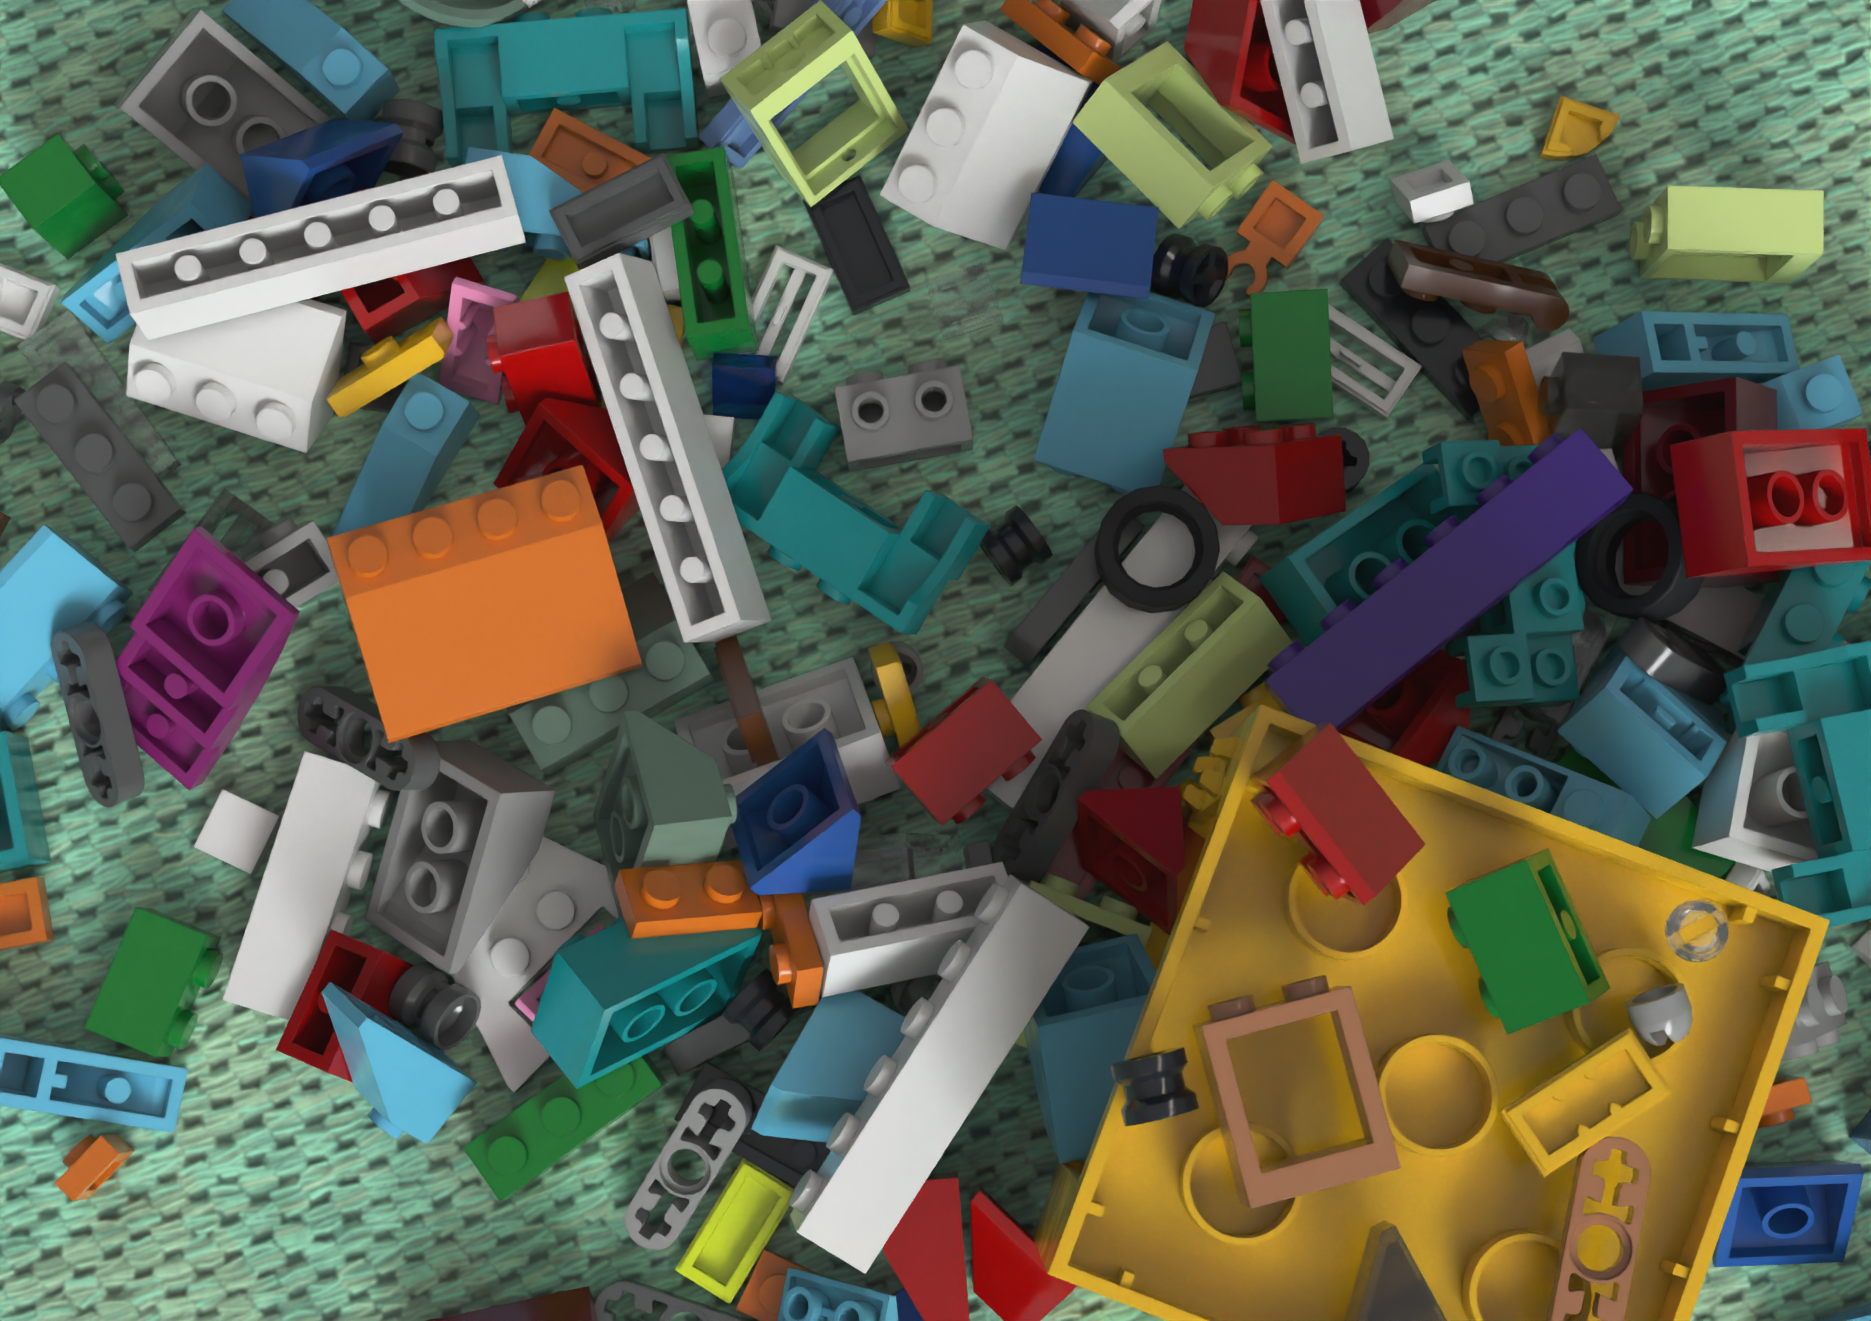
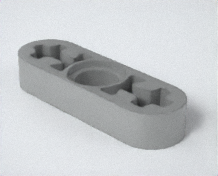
(683, 1138)

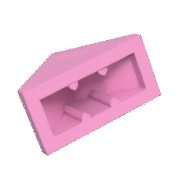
(471, 319)

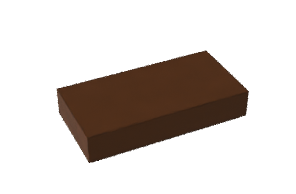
(745, 701)

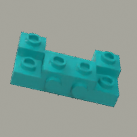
(568, 66)
(835, 534)
(1801, 615)
(1525, 637)
(1827, 717)

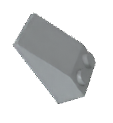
(214, 99)
(457, 853)

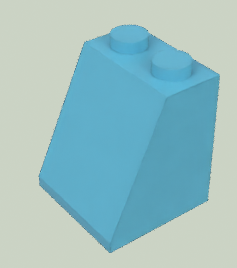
(1123, 389)
(1082, 1031)
(828, 1067)

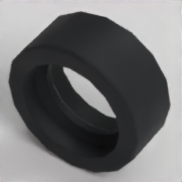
(1170, 502)
(1597, 562)

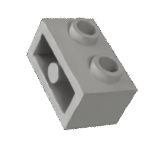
(903, 415)
(293, 560)

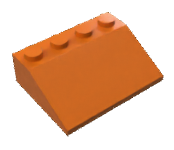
(484, 603)

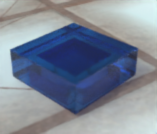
(743, 384)

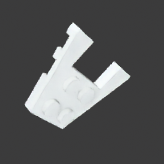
(543, 911)

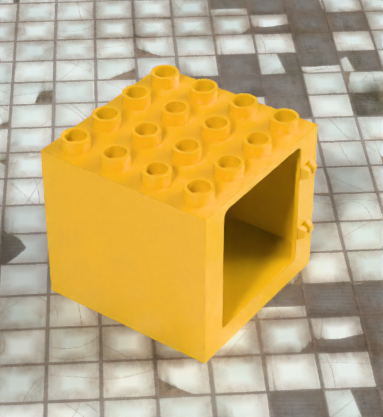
(1157, 1200)

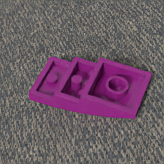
(200, 656)

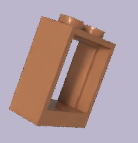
(1313, 1170)

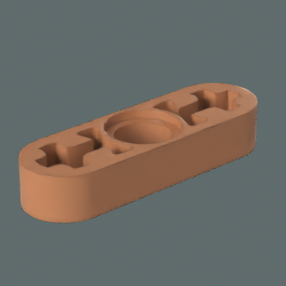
(1628, 1232)

